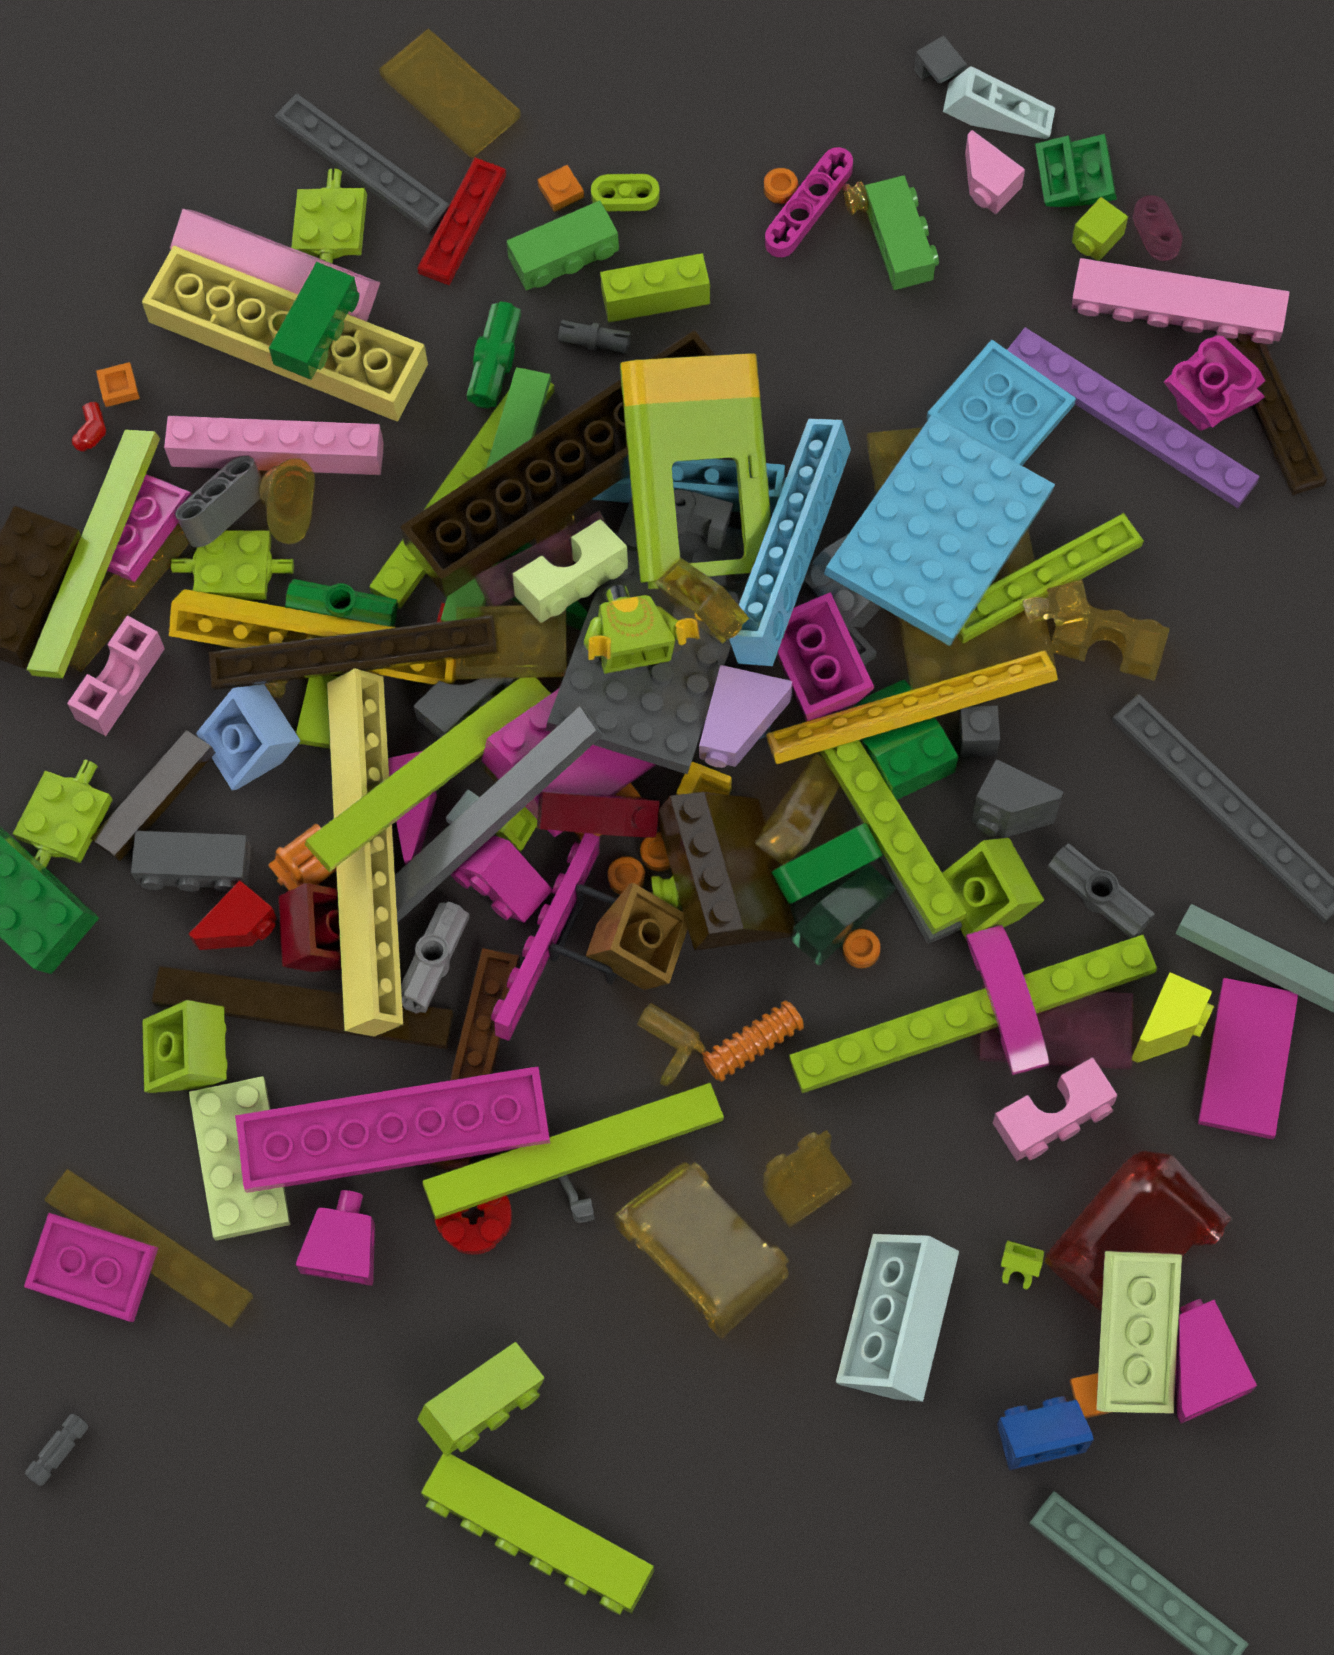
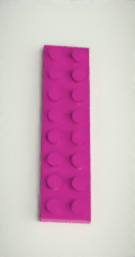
(391, 1129)

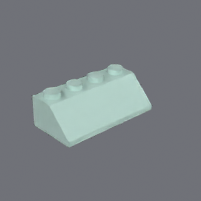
(898, 1316)

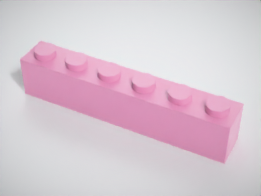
(259, 256)
(1180, 301)
(323, 445)

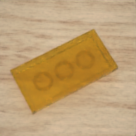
(450, 93)

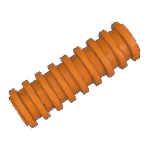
(753, 1041)

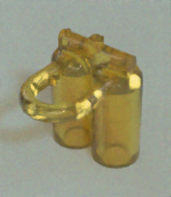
(675, 1034)

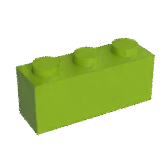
(655, 287)
(481, 1400)

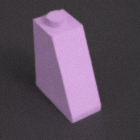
(740, 714)

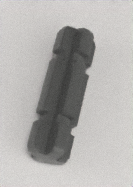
(56, 1449)

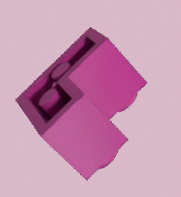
(505, 877)

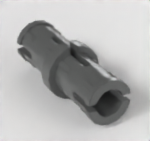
(594, 336)

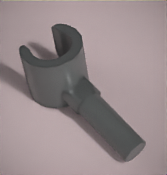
(581, 1209)

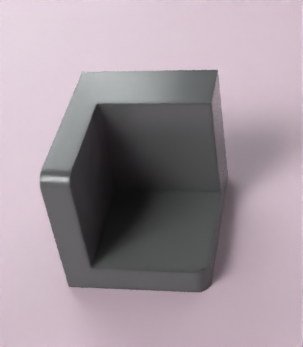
(939, 60)

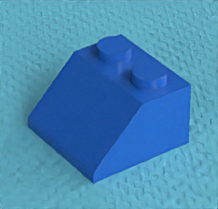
(1044, 1433)

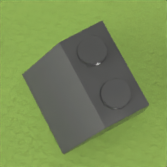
(853, 607)
(1014, 802)

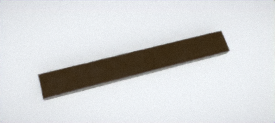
(357, 650)
(291, 1006)

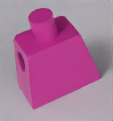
(340, 1243)

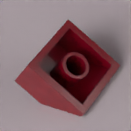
(310, 928)

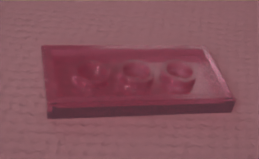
(1077, 1031)

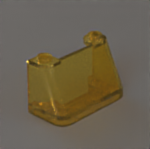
(703, 1246)

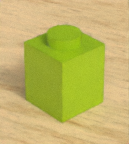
(1099, 229)

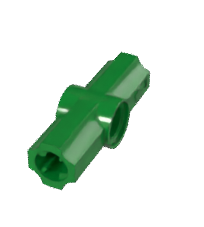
(493, 355)
(323, 598)

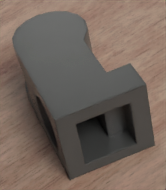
(703, 516)

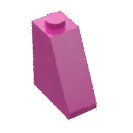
(1207, 1362)

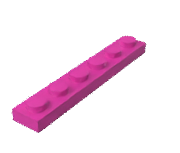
(551, 922)

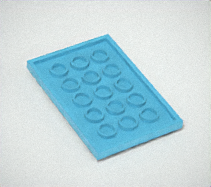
(939, 530)

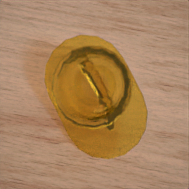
(288, 499)

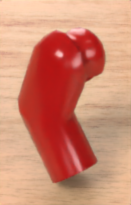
(92, 431)

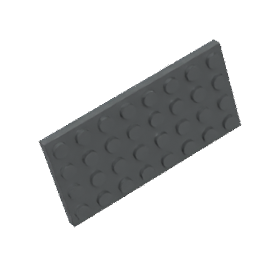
(658, 707)

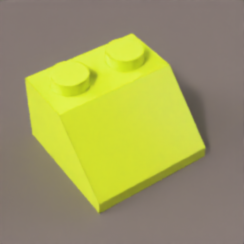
(1175, 1017)

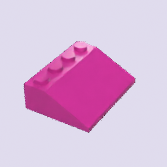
(592, 773)

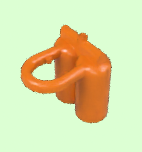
(297, 864)

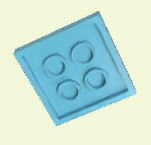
(1003, 404)

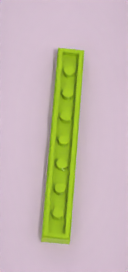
(93, 554)
(421, 775)
(572, 1151)

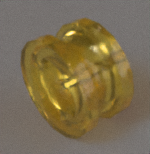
(855, 198)

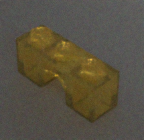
(1139, 640)

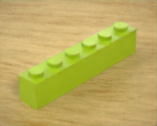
(537, 1532)

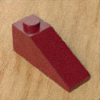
(598, 814)

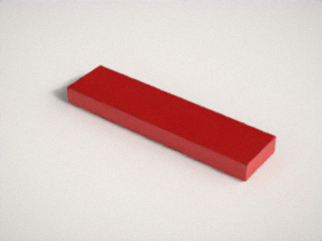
(461, 221)

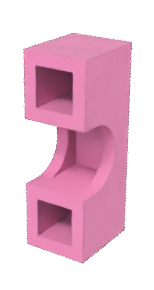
(132, 655)
(1029, 1129)

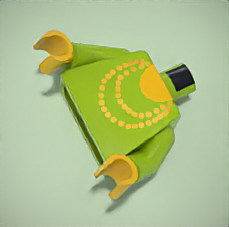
(634, 632)

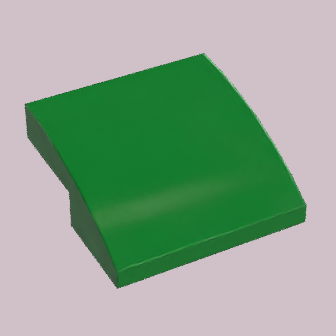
(1075, 171)

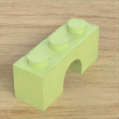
(550, 589)

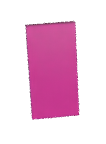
(1248, 1058)

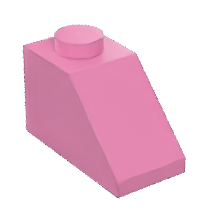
(991, 174)

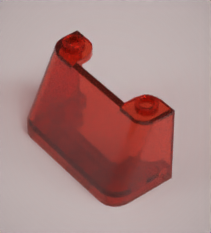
(1142, 1209)

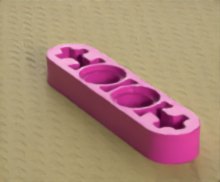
(811, 203)

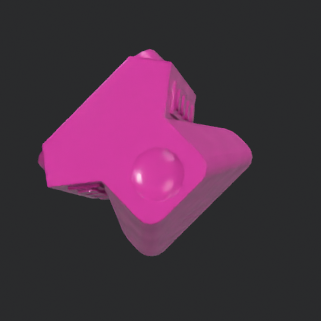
(1214, 383)

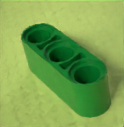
(827, 863)

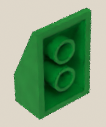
(909, 754)

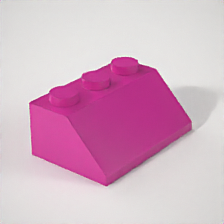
(822, 660)

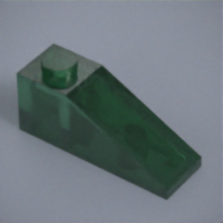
(840, 913)

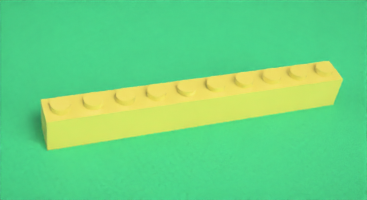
(367, 877)

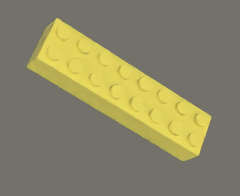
(245, 313)

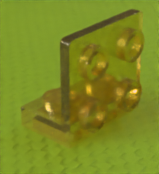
(804, 1178)

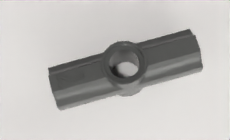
(1082, 875)

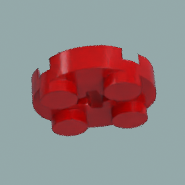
(480, 1236)

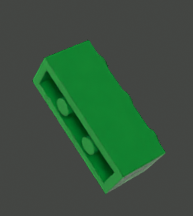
(314, 321)

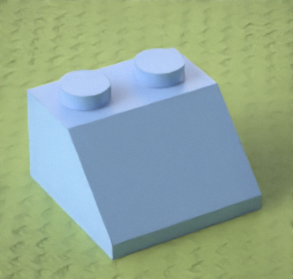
(248, 735)

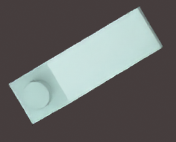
(996, 105)

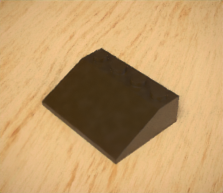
(721, 870)

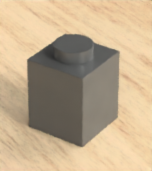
(979, 731)

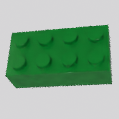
(36, 910)

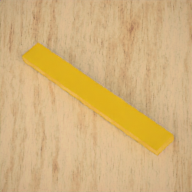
(911, 707)

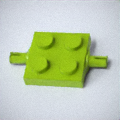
(330, 220)
(234, 565)
(63, 815)

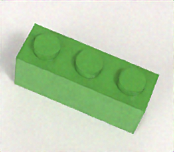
(901, 232)
(563, 245)

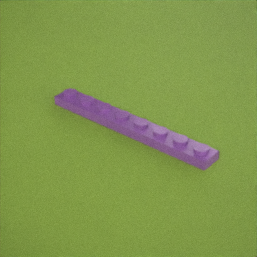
(1137, 420)

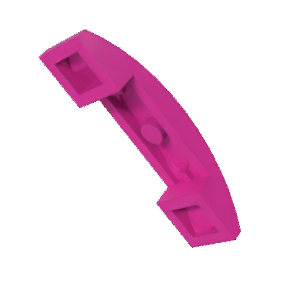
(1009, 999)

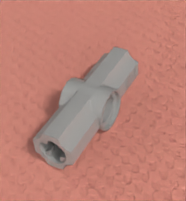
(439, 939)

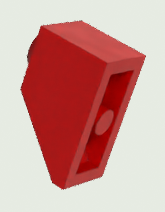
(235, 921)

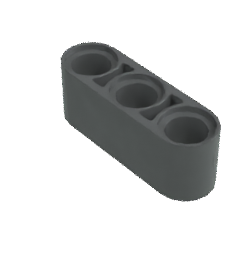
(220, 501)

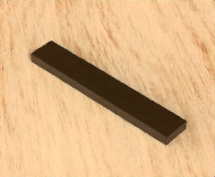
(1282, 422)

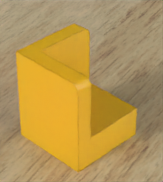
(704, 780)

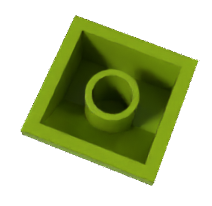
(992, 886)
(184, 1047)

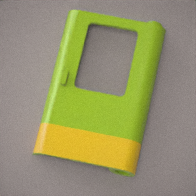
(686, 414)

